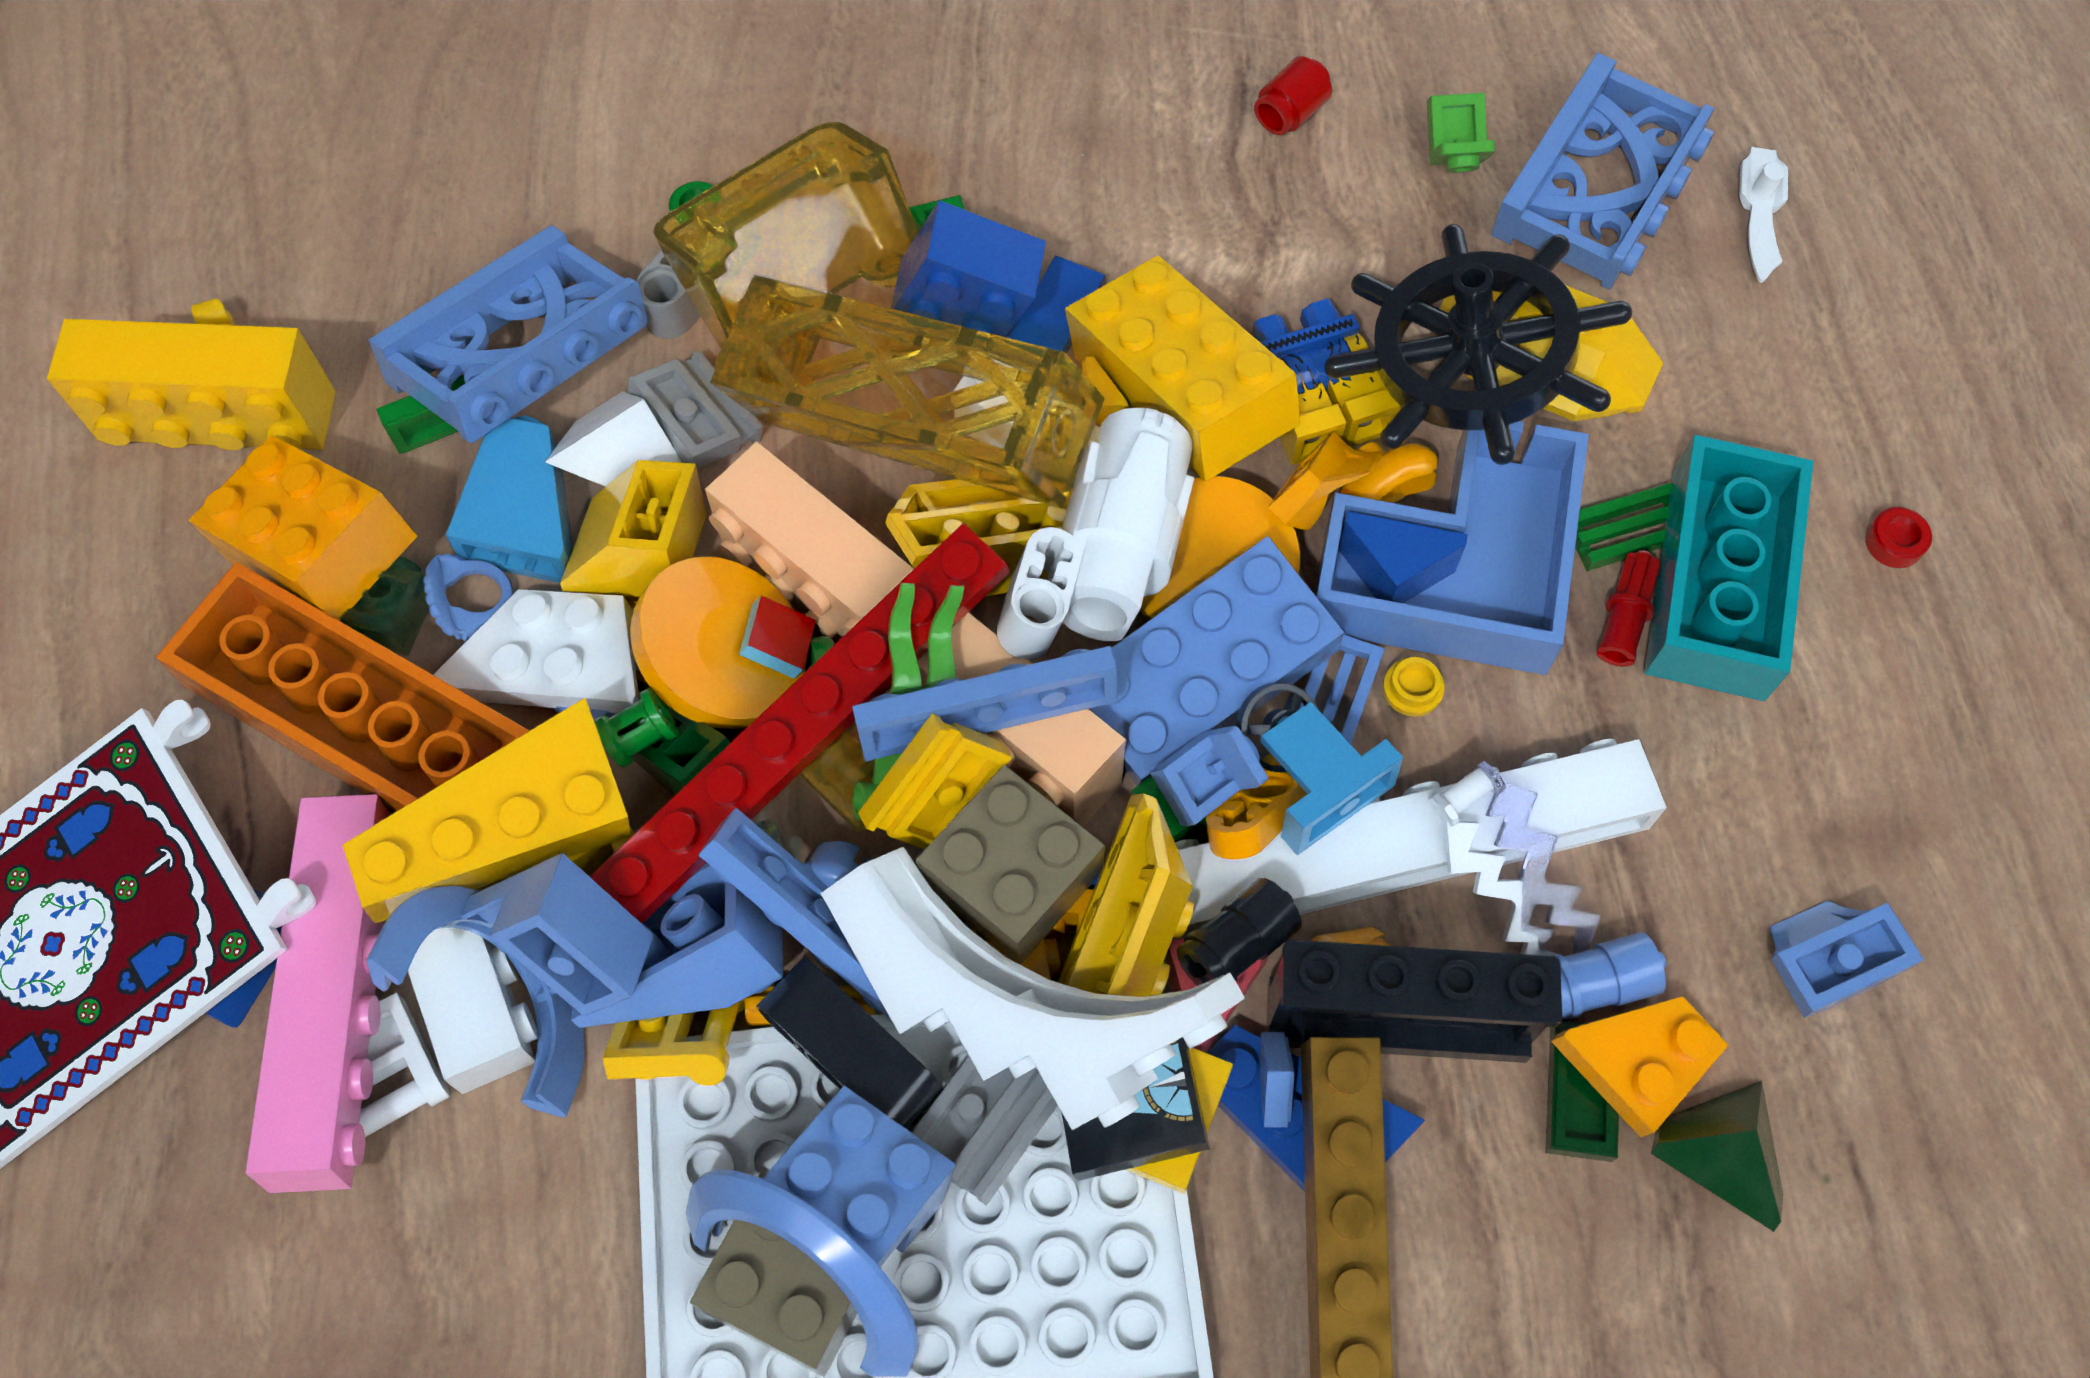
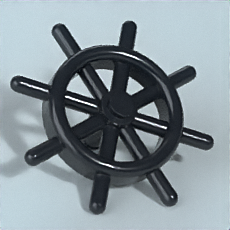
(1477, 341)

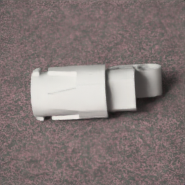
(1113, 539)

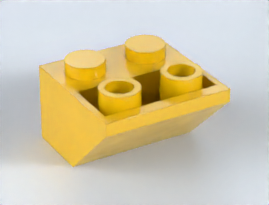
(637, 529)

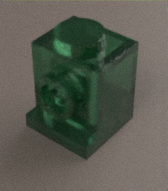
(392, 617)

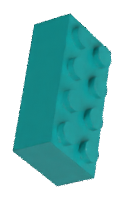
(1730, 568)

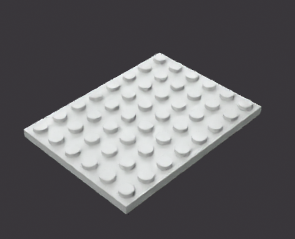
(1028, 1287)

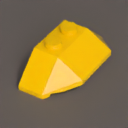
(1610, 357)
(1003, 521)
(1132, 910)

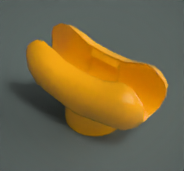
(1396, 474)

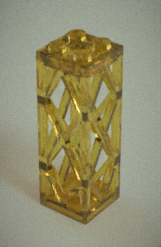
(772, 377)

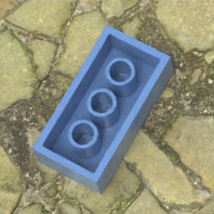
(1211, 651)

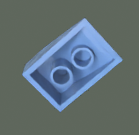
(704, 954)

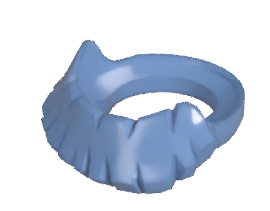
(445, 572)

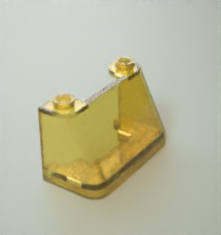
(799, 215)

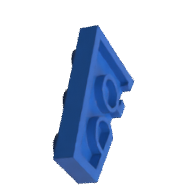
(1285, 1145)

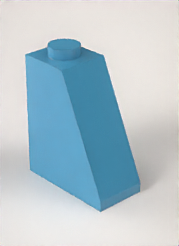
(515, 504)

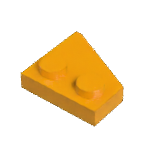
(1644, 1059)

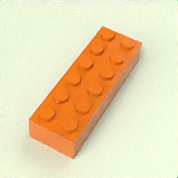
(330, 691)

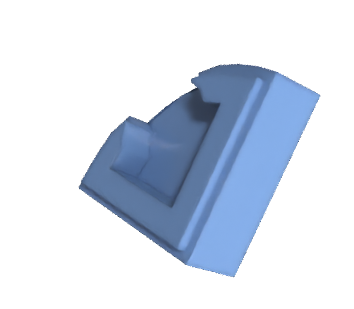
(1276, 1079)

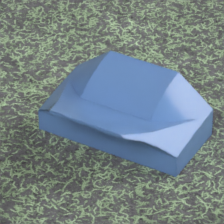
(1839, 953)

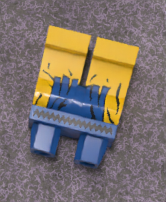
(1324, 401)

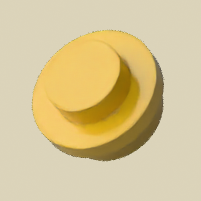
(1413, 686)

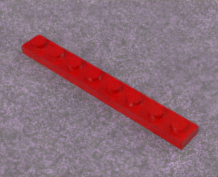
(792, 729)

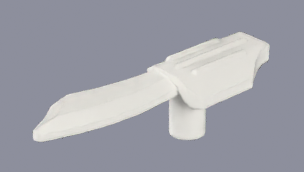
(1763, 192)

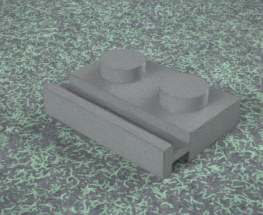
(693, 412)
(986, 1125)

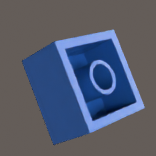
(969, 271)

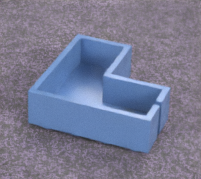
(1514, 574)

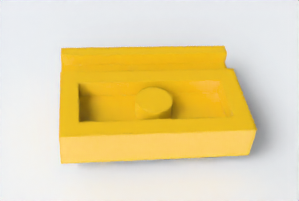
(933, 781)

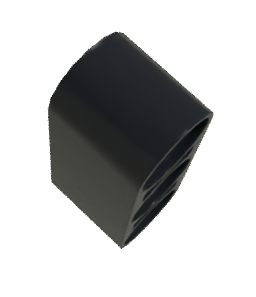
(848, 1043)

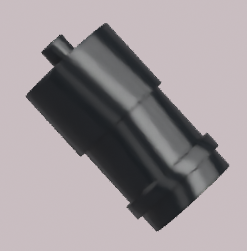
(1241, 934)

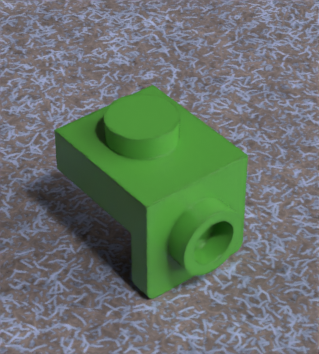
(1458, 131)

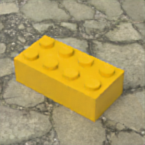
(1186, 359)
(192, 383)

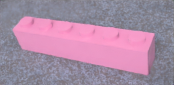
(319, 1014)

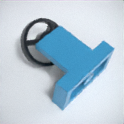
(1321, 762)

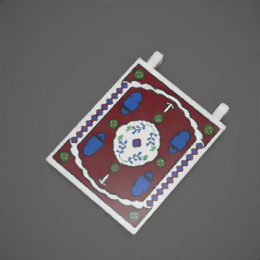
(117, 921)

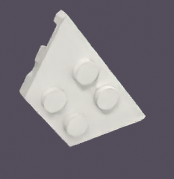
(550, 653)

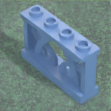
(1598, 106)
(519, 285)

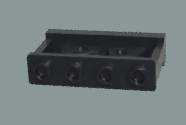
(1416, 999)

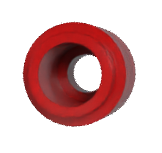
(1293, 95)

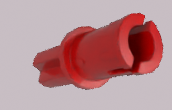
(1629, 609)

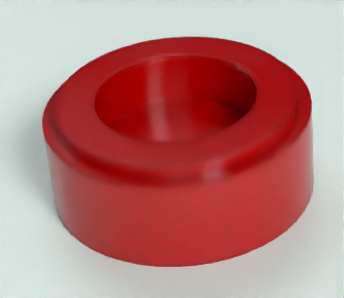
(1898, 537)

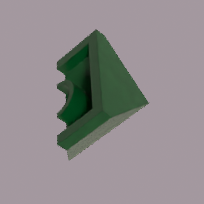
(1727, 1151)

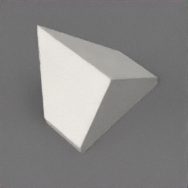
(611, 440)

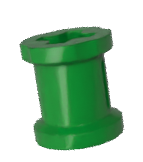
(622, 743)

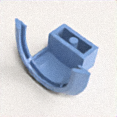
(560, 936)
(847, 1201)

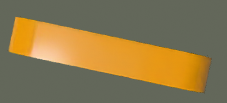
(1261, 808)

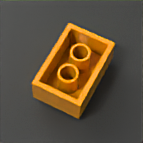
(304, 526)

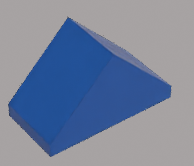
(1399, 556)

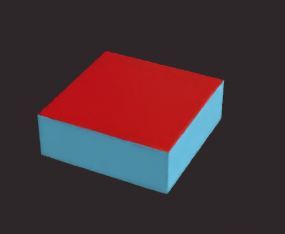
(777, 637)

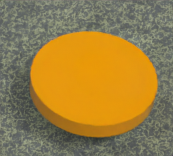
(1219, 526)
(690, 640)

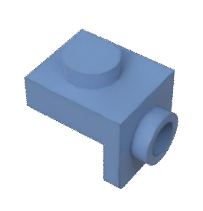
(1208, 773)

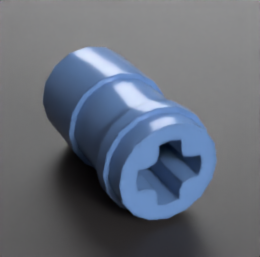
(1611, 974)

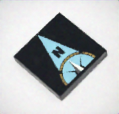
(1161, 1129)

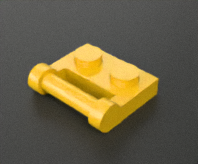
(659, 1049)

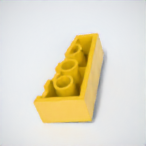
(495, 818)

